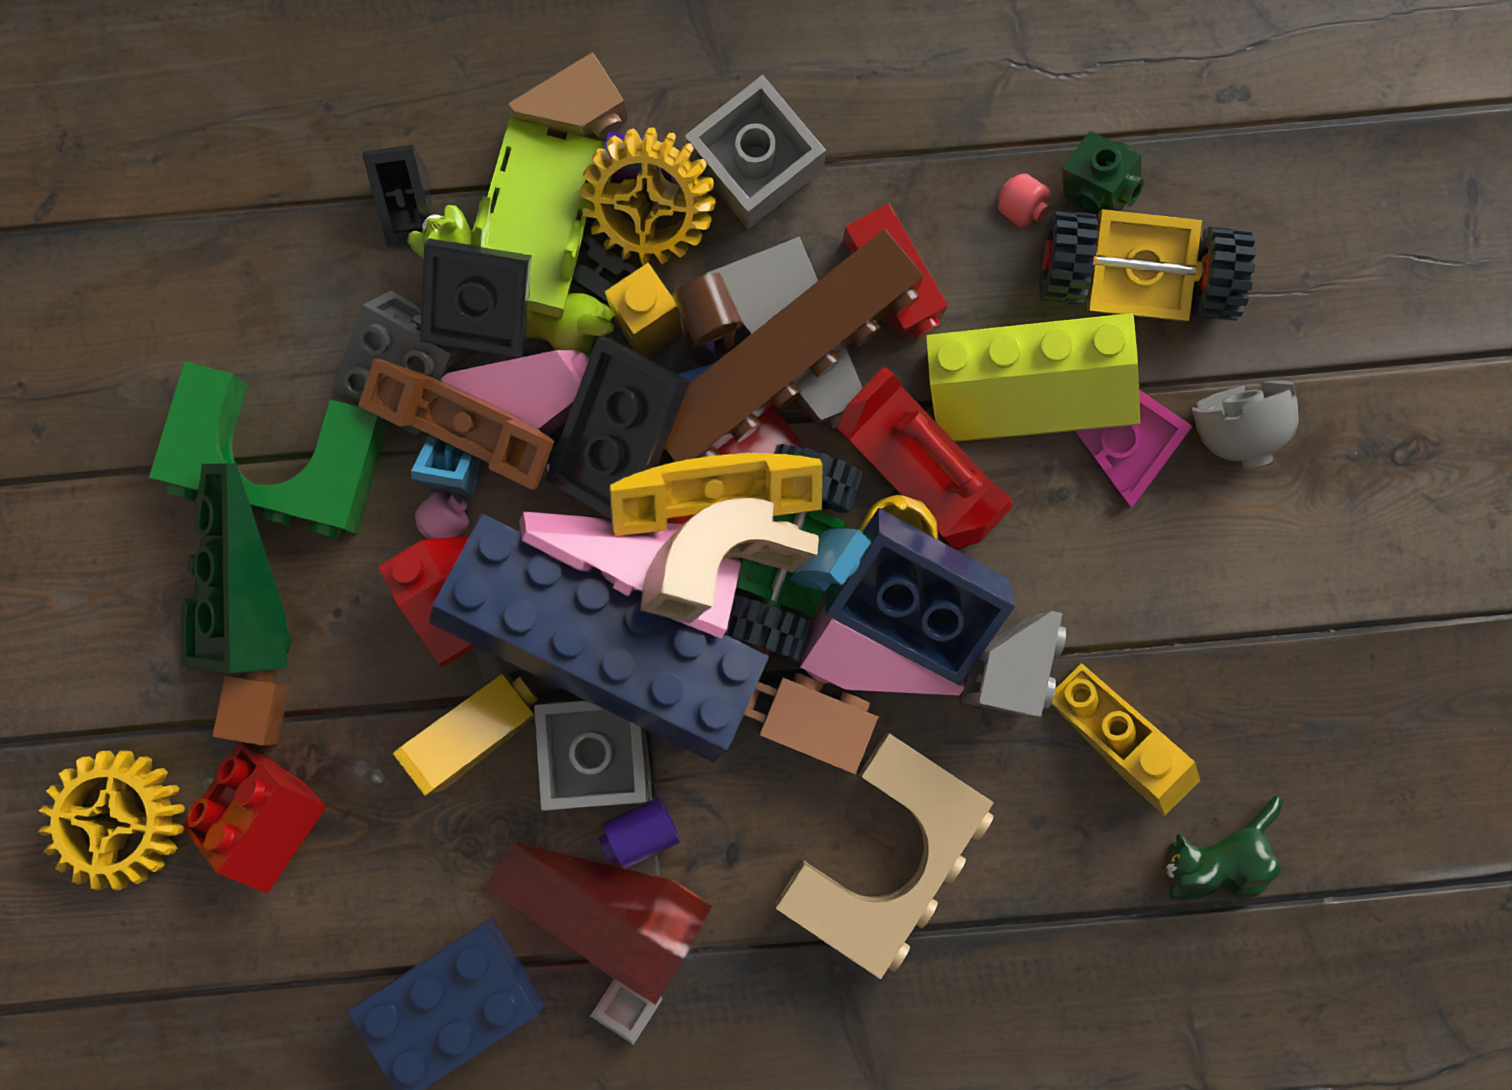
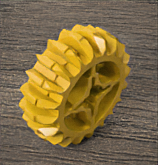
(611, 197)
(100, 859)

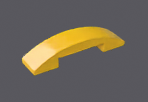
(689, 486)

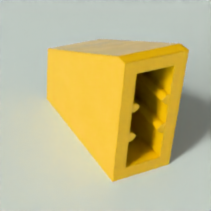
(468, 733)

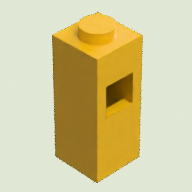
(644, 311)

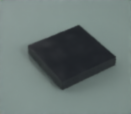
(475, 297)

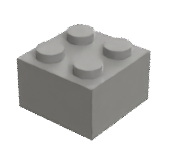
(756, 151)
(589, 757)

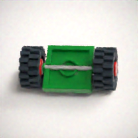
(762, 622)

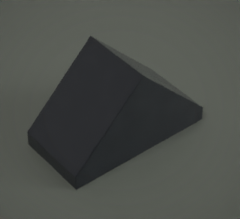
(399, 190)

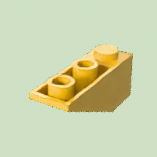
(1126, 740)

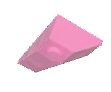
(623, 558)

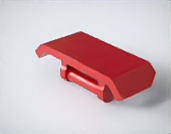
(922, 461)

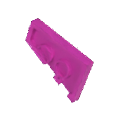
(1137, 452)

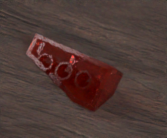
(612, 916)

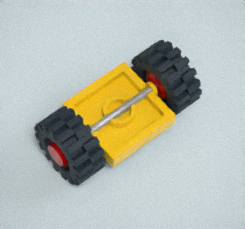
(1146, 265)

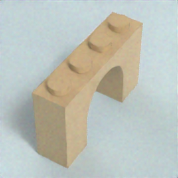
(876, 927)

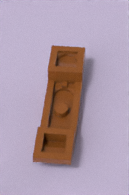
(458, 419)

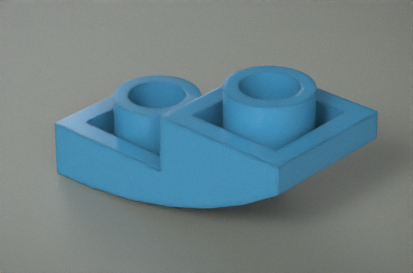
(836, 559)

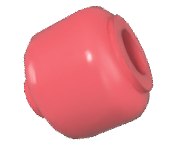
(1024, 200)

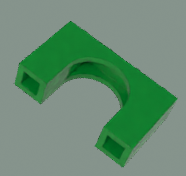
(326, 492)

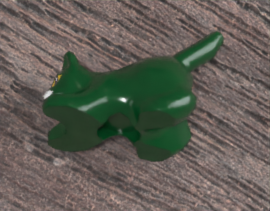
(1237, 862)

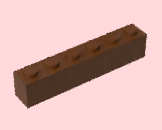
(793, 346)

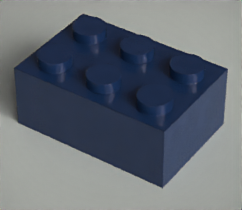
(922, 598)
(447, 1008)

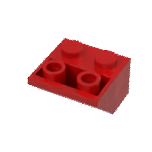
(252, 818)

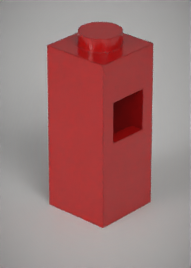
(925, 313)

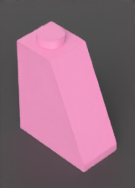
(530, 387)

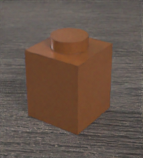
(251, 708)

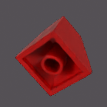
(415, 583)

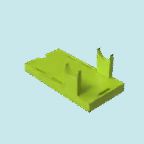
(538, 208)

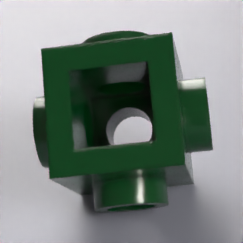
(1102, 175)

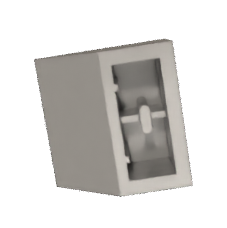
(1017, 667)

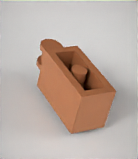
(815, 722)

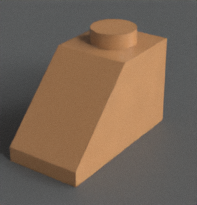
(574, 101)

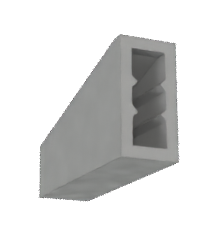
(765, 286)

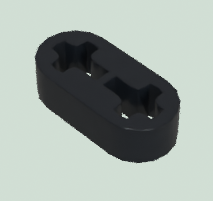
(606, 263)

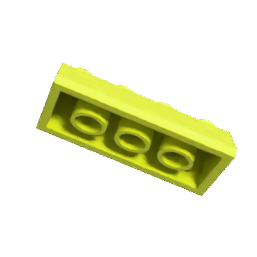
(1035, 378)

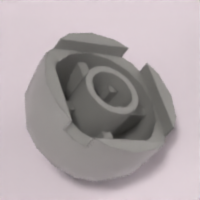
(1248, 423)

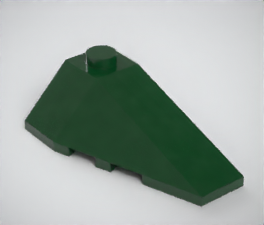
(235, 606)

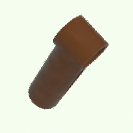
(707, 317)

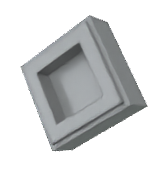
(624, 1011)

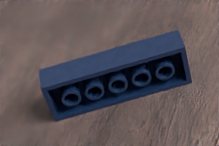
(597, 641)

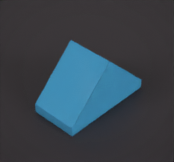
(446, 468)

